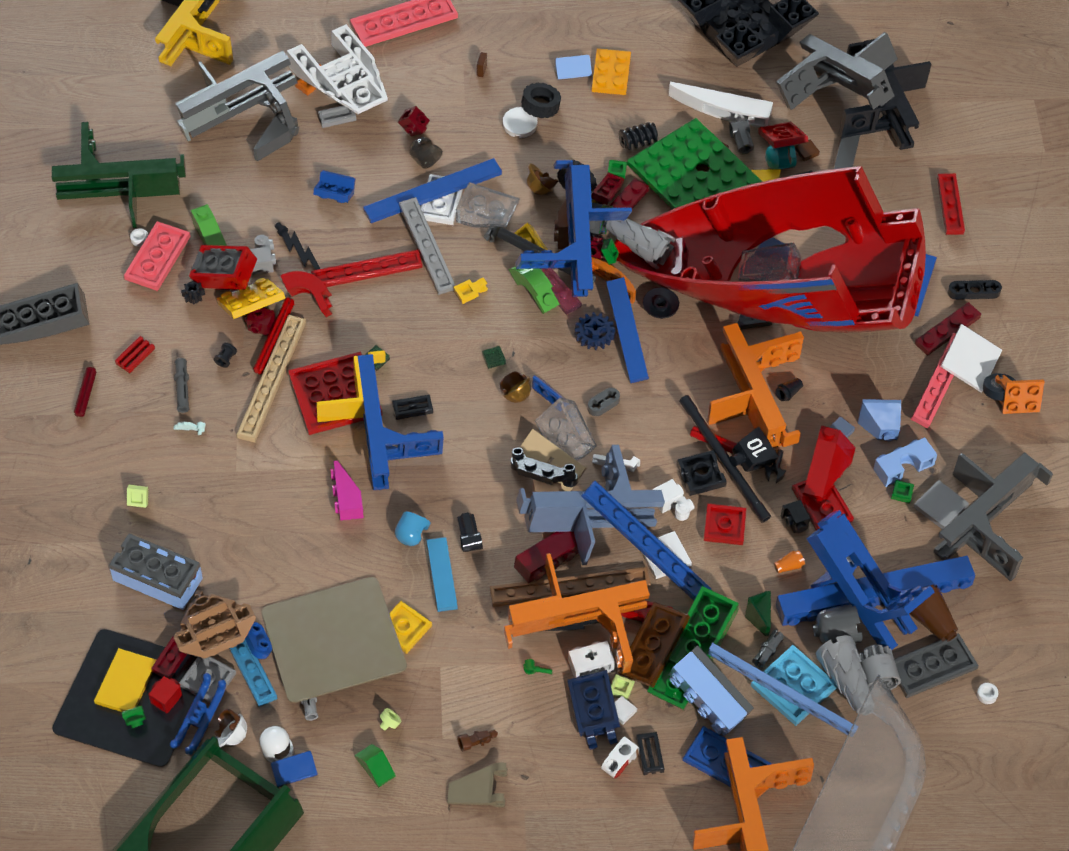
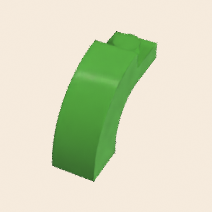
(537, 285)

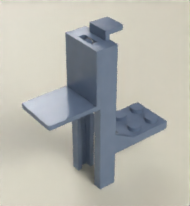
(568, 510)

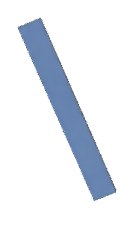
(780, 689)

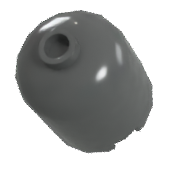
(837, 622)

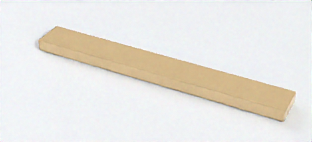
(271, 378)

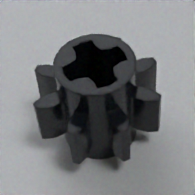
(193, 292)

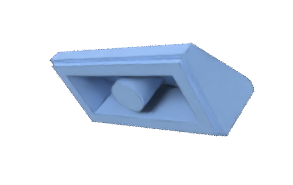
(573, 67)

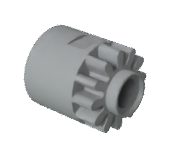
(880, 661)

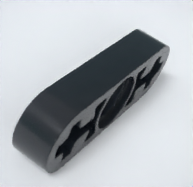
(987, 285)

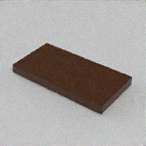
(655, 643)

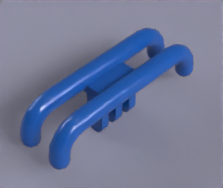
(199, 715)

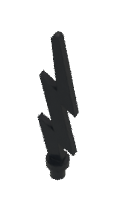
(283, 231)

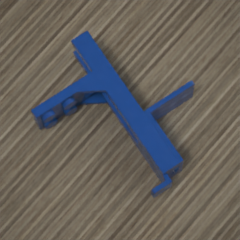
(579, 213)
(841, 553)

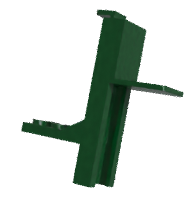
(145, 178)

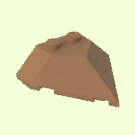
(213, 625)

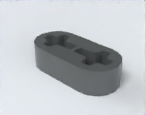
(602, 400)

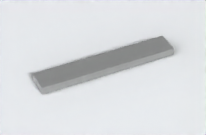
(427, 246)

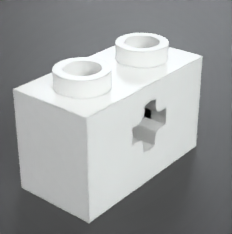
(591, 659)

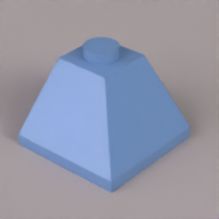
(881, 418)

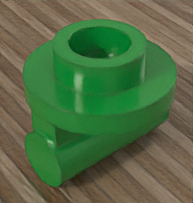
(134, 716)

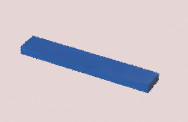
(627, 330)

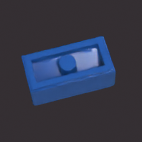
(545, 390)
(293, 768)

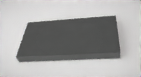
(934, 665)

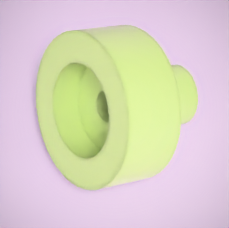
(389, 719)

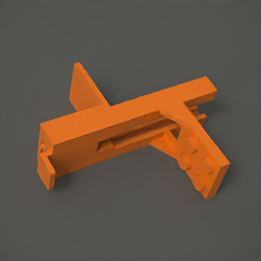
(755, 395)
(601, 605)
(747, 787)

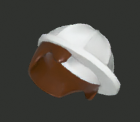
(231, 728)

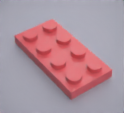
(157, 256)

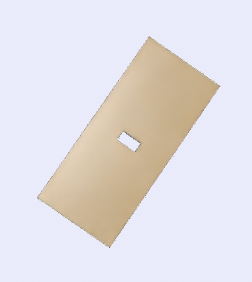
(541, 449)

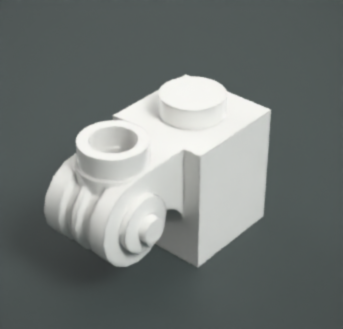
(674, 498)

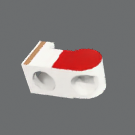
(620, 757)

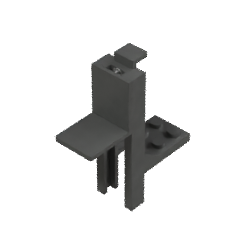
(859, 73)
(993, 498)

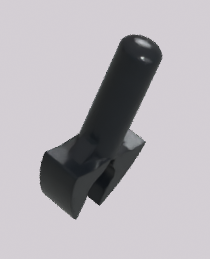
(776, 468)

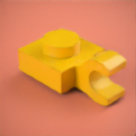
(468, 291)

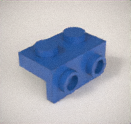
(335, 187)

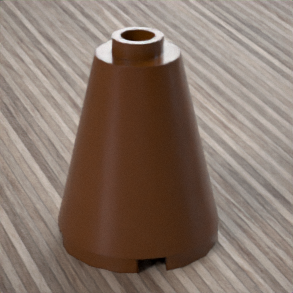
(936, 616)

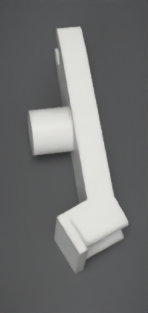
(630, 465)

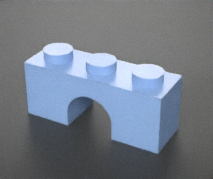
(917, 453)

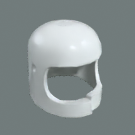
(274, 741)

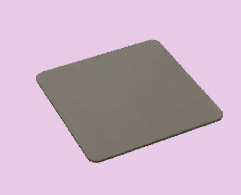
(333, 639)

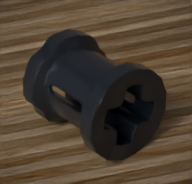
(225, 355)

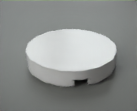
(519, 123)

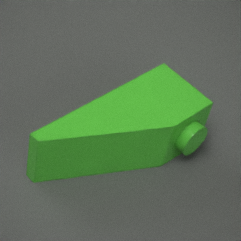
(207, 226)

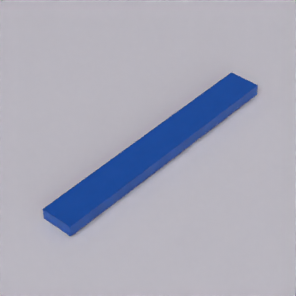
(433, 189)
(643, 540)

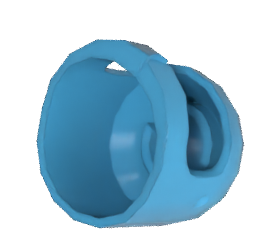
(410, 528)

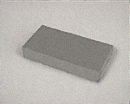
(336, 116)

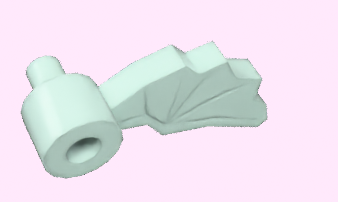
(200, 427)

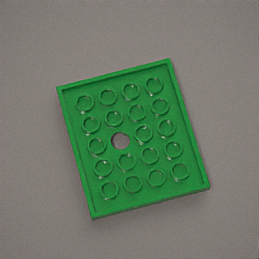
(672, 162)

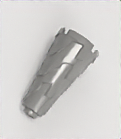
(644, 241)
(845, 668)

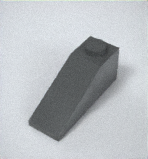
(274, 138)

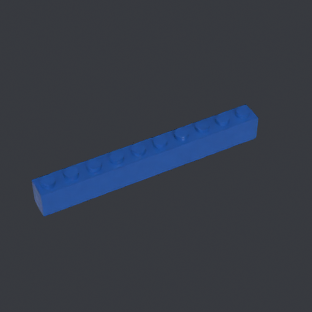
(806, 604)

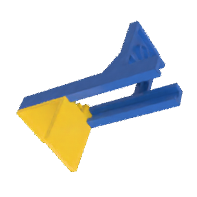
(378, 437)

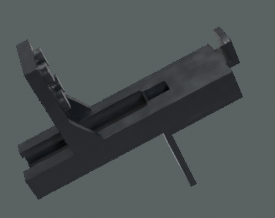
(897, 112)

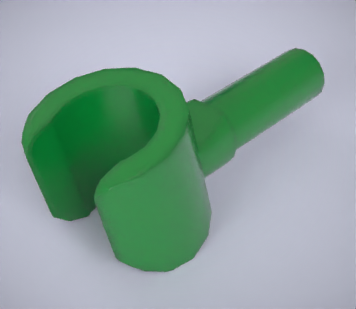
(530, 668)

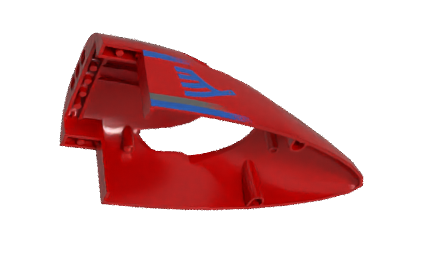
(847, 288)

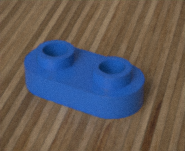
(257, 639)

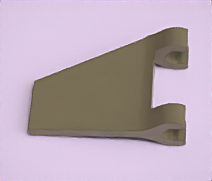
(478, 787)

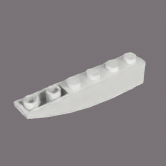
(723, 105)

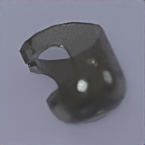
(424, 152)

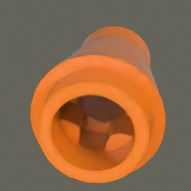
(791, 561)

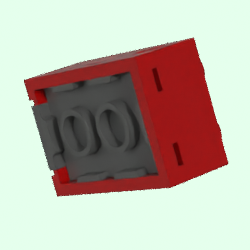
(223, 267)

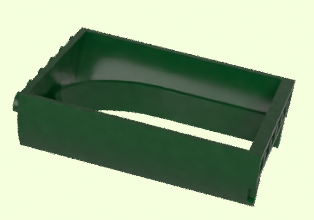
(262, 834)

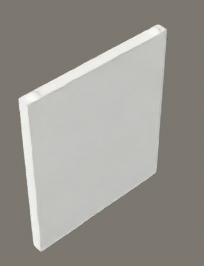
(971, 357)

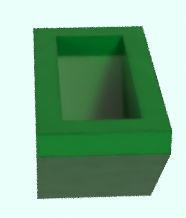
(375, 764)

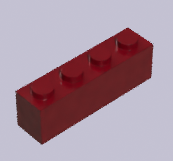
(532, 561)

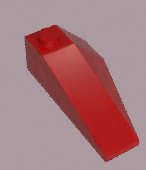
(829, 461)

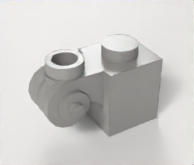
(262, 251)

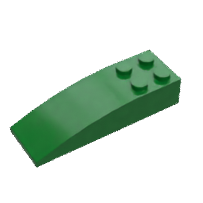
(708, 624)

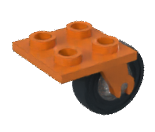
(1014, 395)

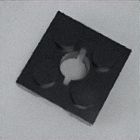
(698, 483)

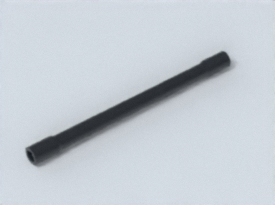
(693, 412)

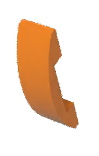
(610, 273)

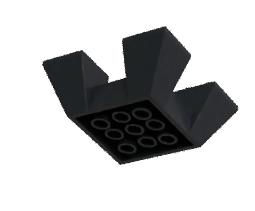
(748, 26)

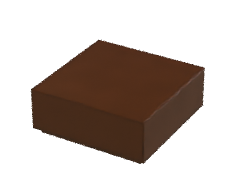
(481, 64)
(807, 150)

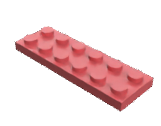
(401, 20)

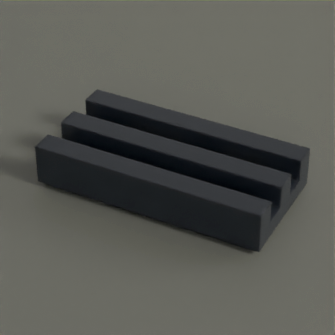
(413, 409)
(652, 769)

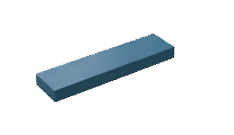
(442, 574)
(253, 674)

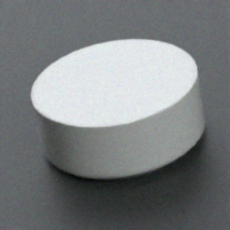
(138, 237)
(987, 693)

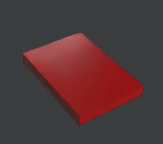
(782, 134)
(819, 509)

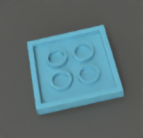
(801, 675)

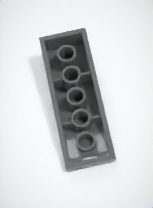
(43, 315)

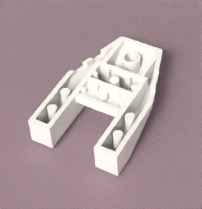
(347, 80)

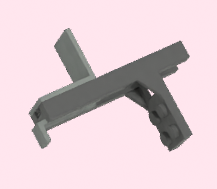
(209, 105)

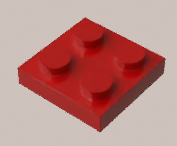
(725, 524)

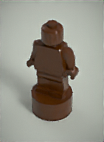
(466, 742)

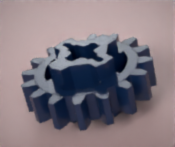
(594, 331)

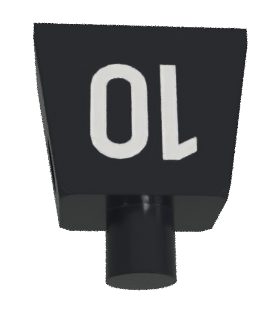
(753, 452)

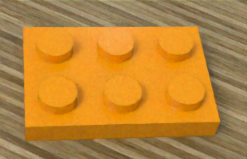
(611, 71)

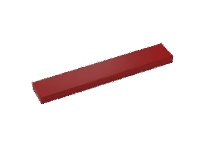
(369, 268)

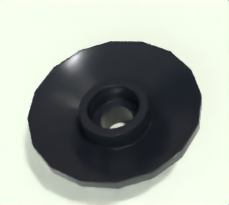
(661, 297)

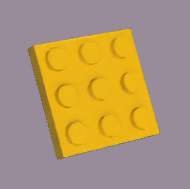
(255, 296)

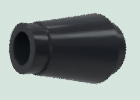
(788, 389)

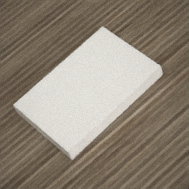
(441, 209)

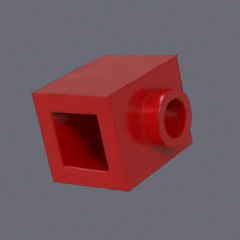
(165, 694)

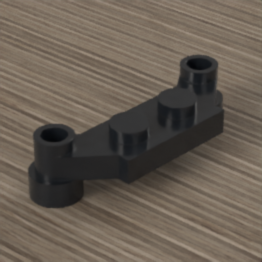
(543, 471)

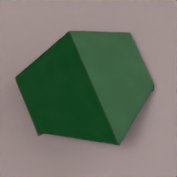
(759, 611)

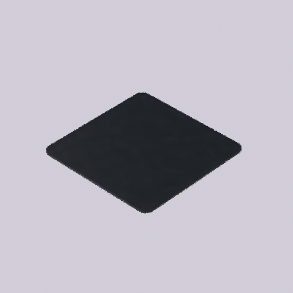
(104, 727)

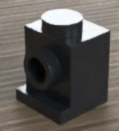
(795, 516)

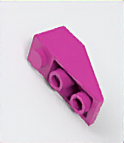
(348, 494)

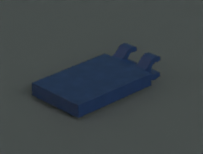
(594, 707)

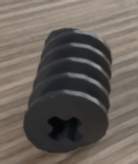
(638, 135)

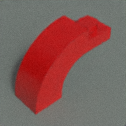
(304, 282)

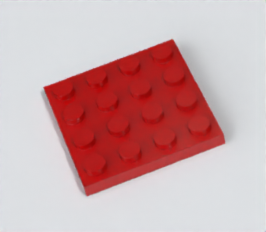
(324, 382)

